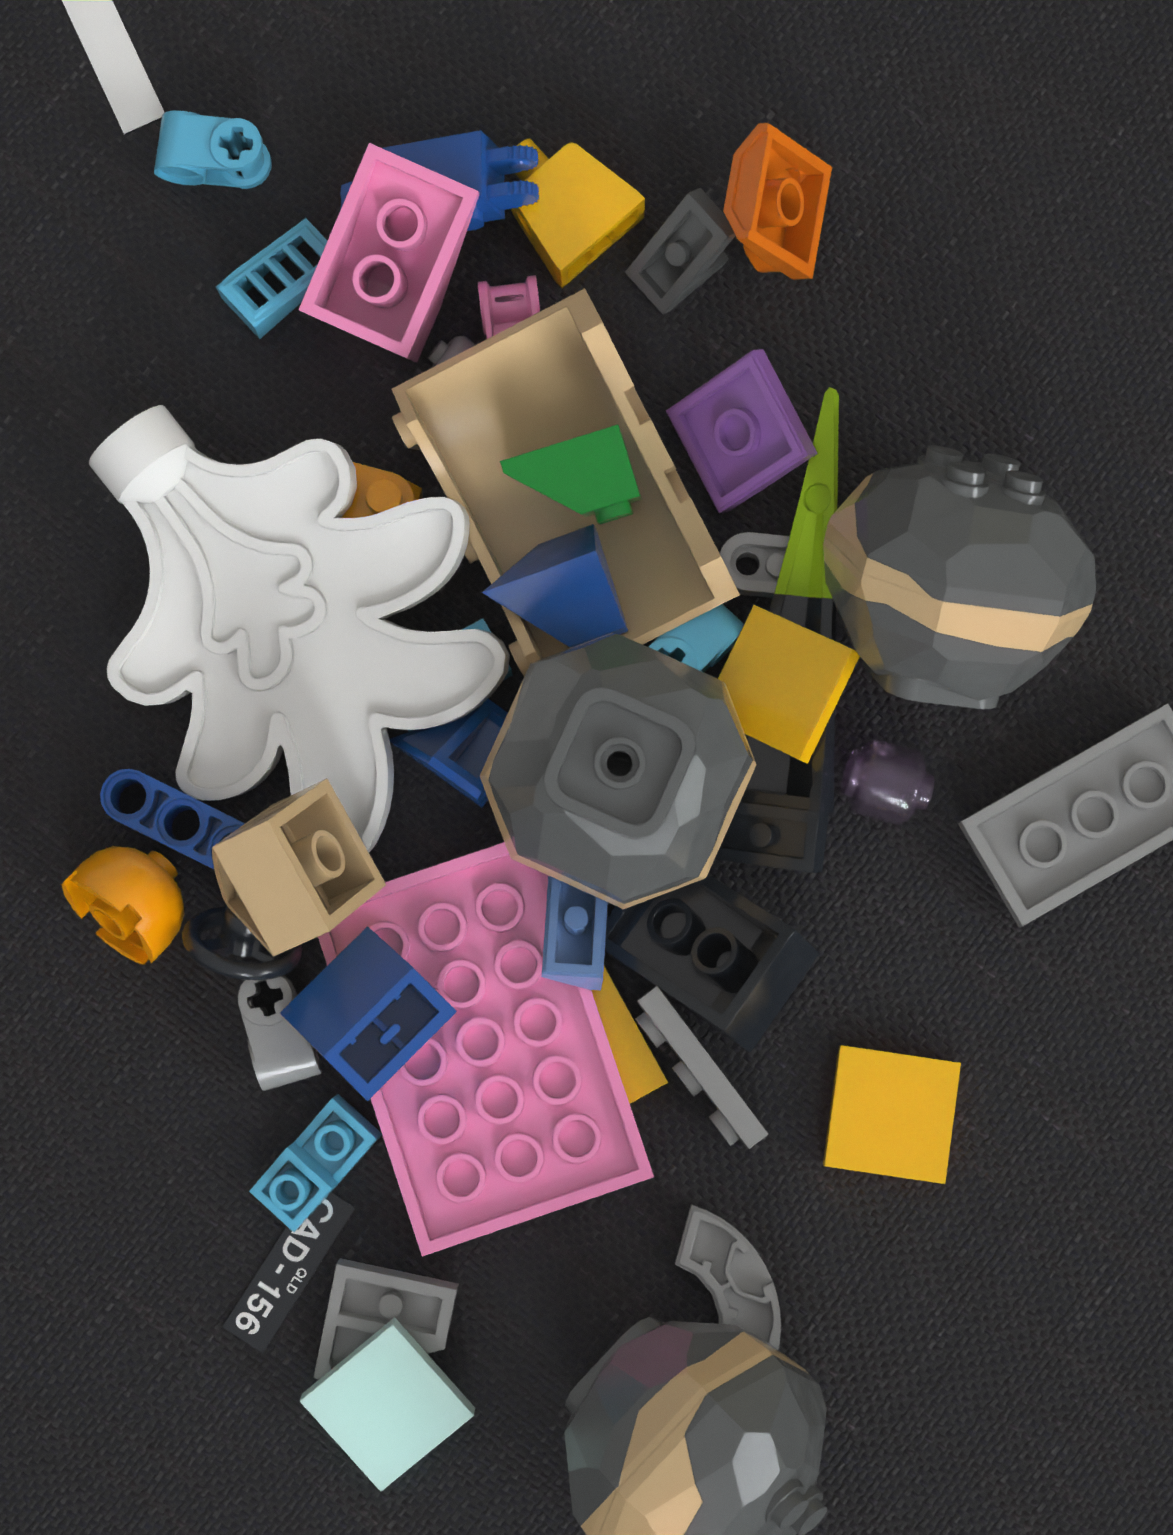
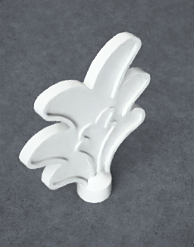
(282, 616)

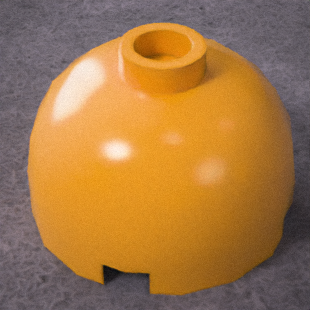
(130, 899)

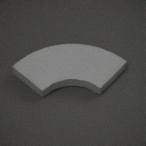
(731, 1273)

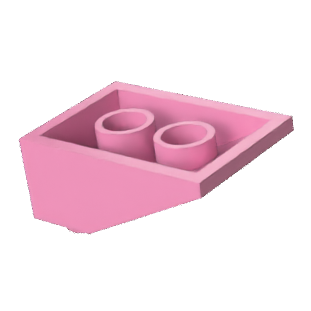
(391, 253)

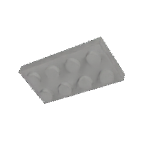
(1079, 819)

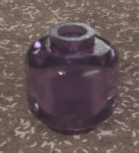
(887, 781)

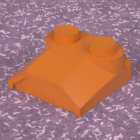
(777, 202)

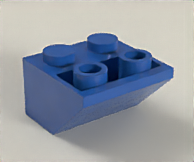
(368, 1013)

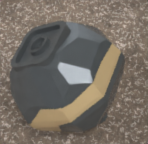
(956, 577)
(618, 770)
(695, 1436)

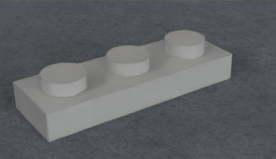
(698, 1070)

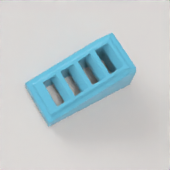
(251, 274)

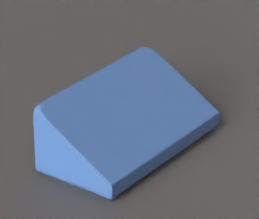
(574, 936)

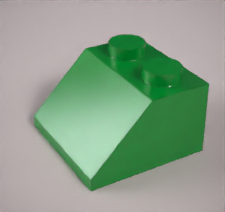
(582, 473)

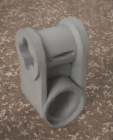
(275, 1046)

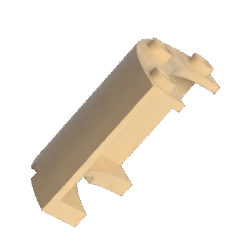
(536, 389)

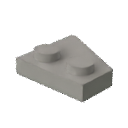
(369, 1297)

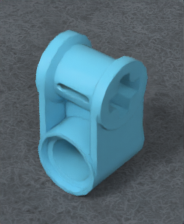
(201, 149)
(701, 640)

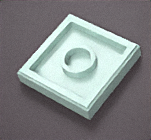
(387, 1404)

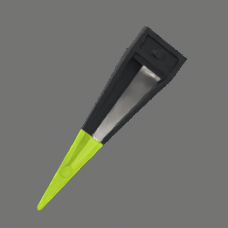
(786, 800)

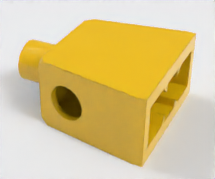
(578, 210)

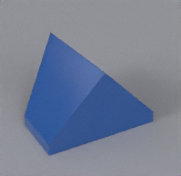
(564, 589)
(457, 749)

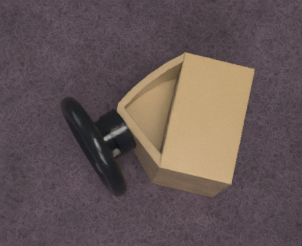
(283, 884)

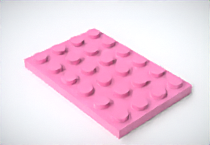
(519, 1089)

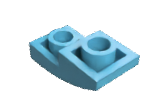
(315, 1162)

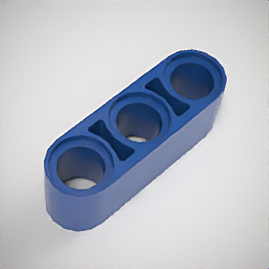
(161, 809)

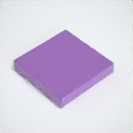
(741, 431)

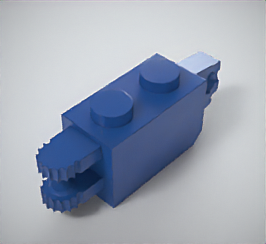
(478, 164)

